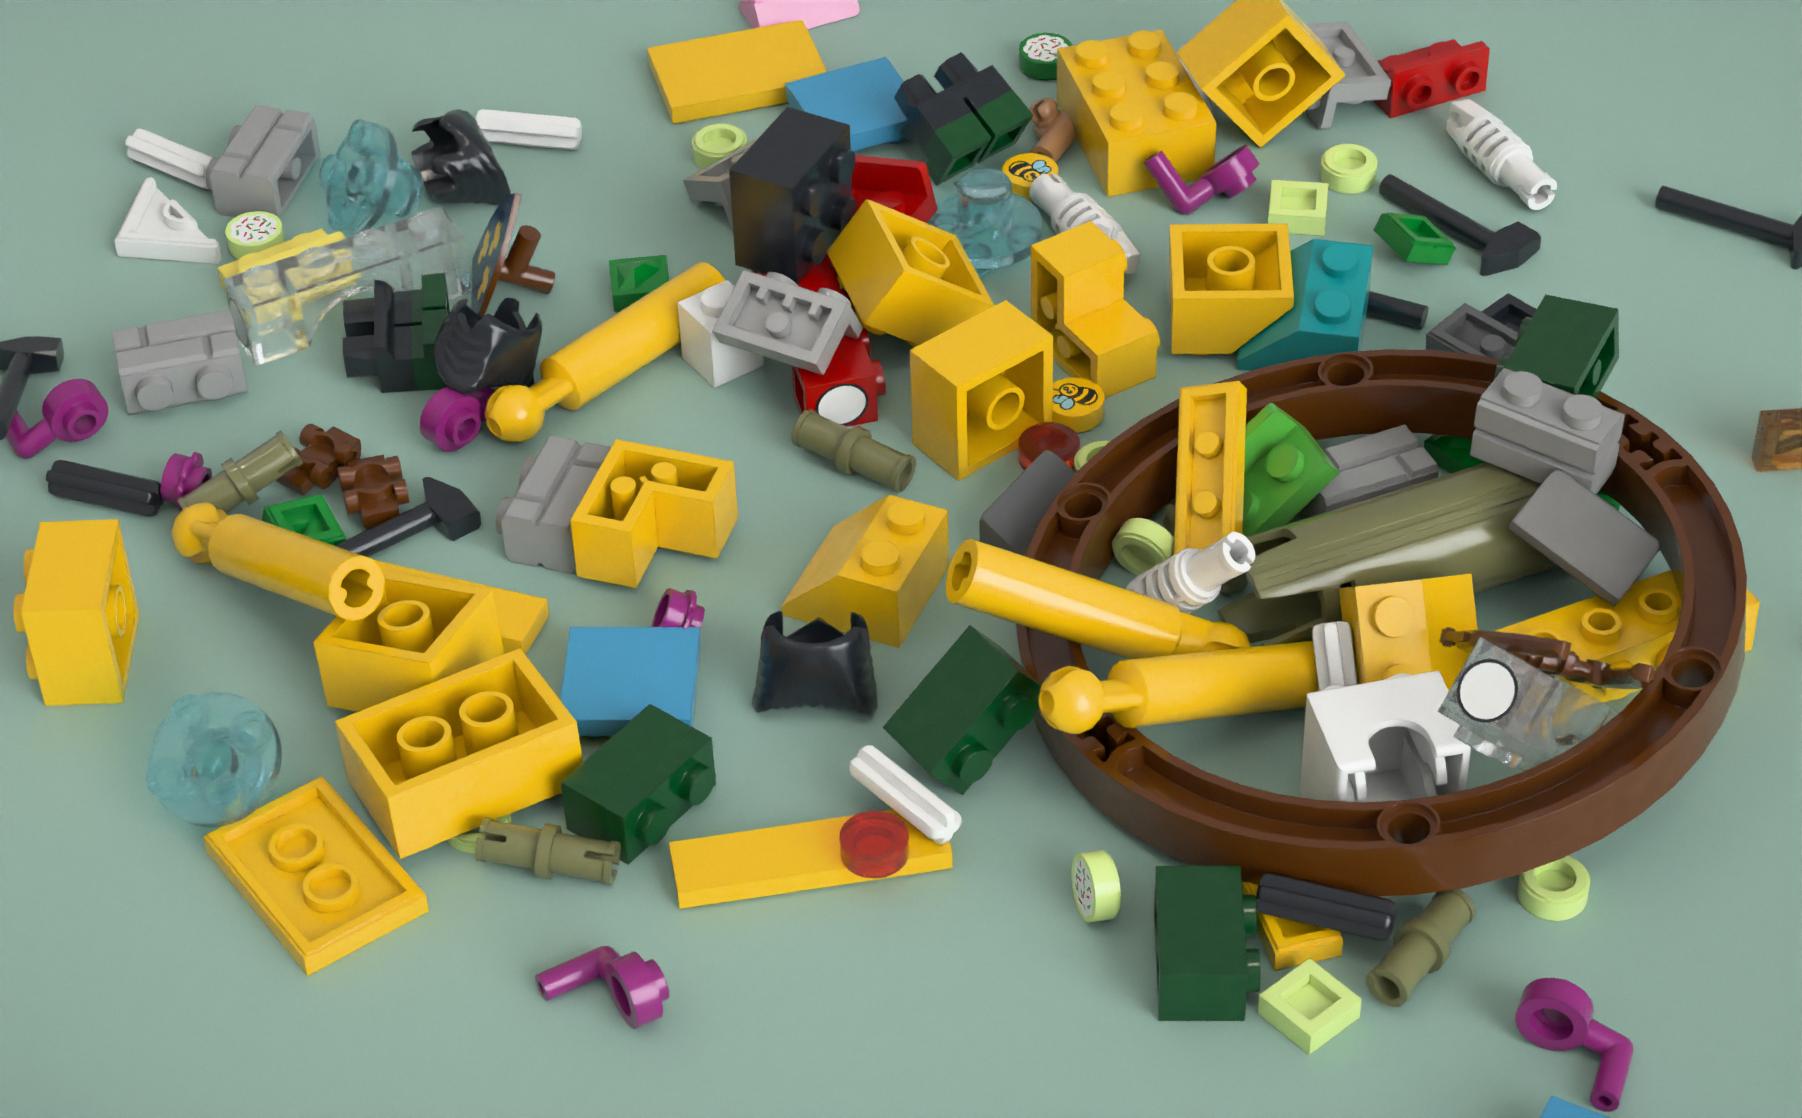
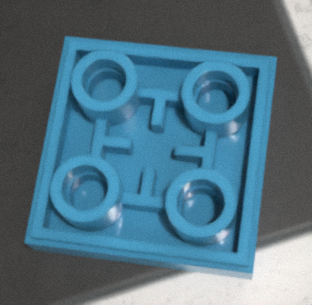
(855, 96)
(625, 669)

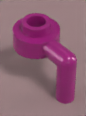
(1229, 175)
(69, 412)
(453, 417)
(634, 984)
(1560, 1018)

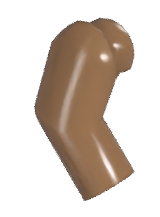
(1052, 128)

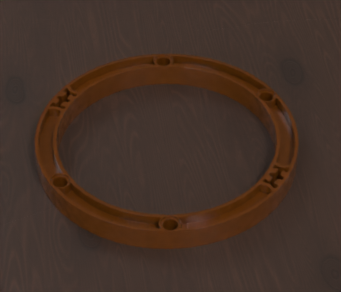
(1433, 839)

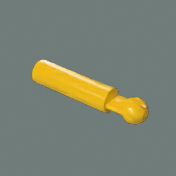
(598, 357)
(280, 561)
(1079, 606)
(1182, 687)

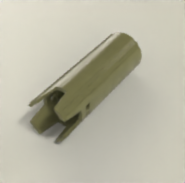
(1404, 535)

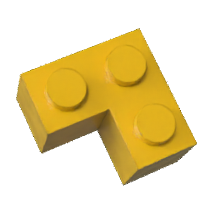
(1082, 304)
(650, 501)

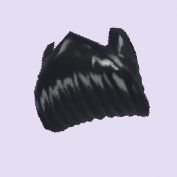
(459, 161)
(488, 349)
(815, 667)

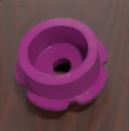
(182, 476)
(678, 610)

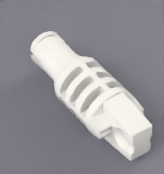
(1499, 153)
(1074, 209)
(1196, 575)

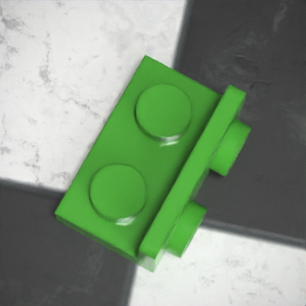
(1281, 470)

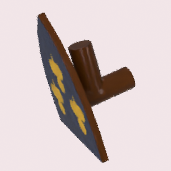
(490, 261)

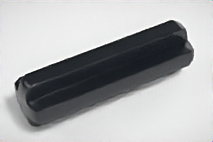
(104, 488)
(1326, 906)

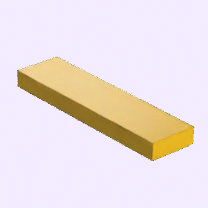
(781, 861)

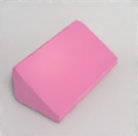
(812, 12)

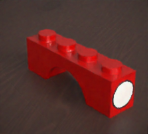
(852, 380)

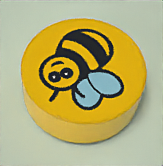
(1025, 168)
(1078, 403)

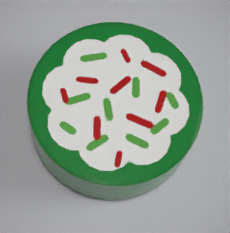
(1039, 55)

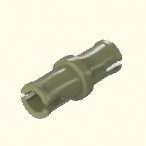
(853, 450)
(246, 476)
(548, 851)
(1420, 947)

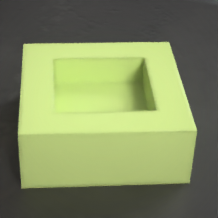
(1300, 205)
(1309, 1006)

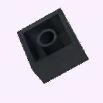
(792, 194)

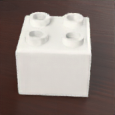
(1382, 742)

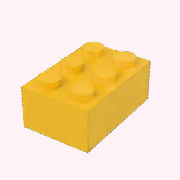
(1130, 103)
(459, 752)

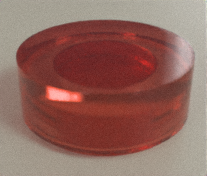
(1049, 436)
(874, 844)

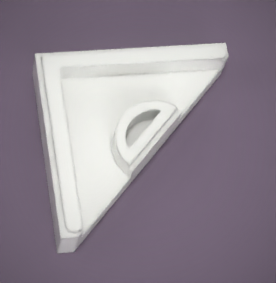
(163, 231)

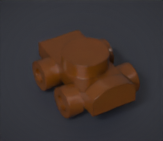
(321, 458)
(373, 488)

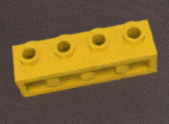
(1622, 634)

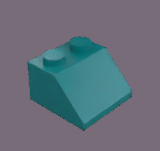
(1328, 307)

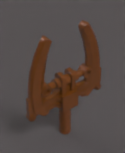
(1554, 658)

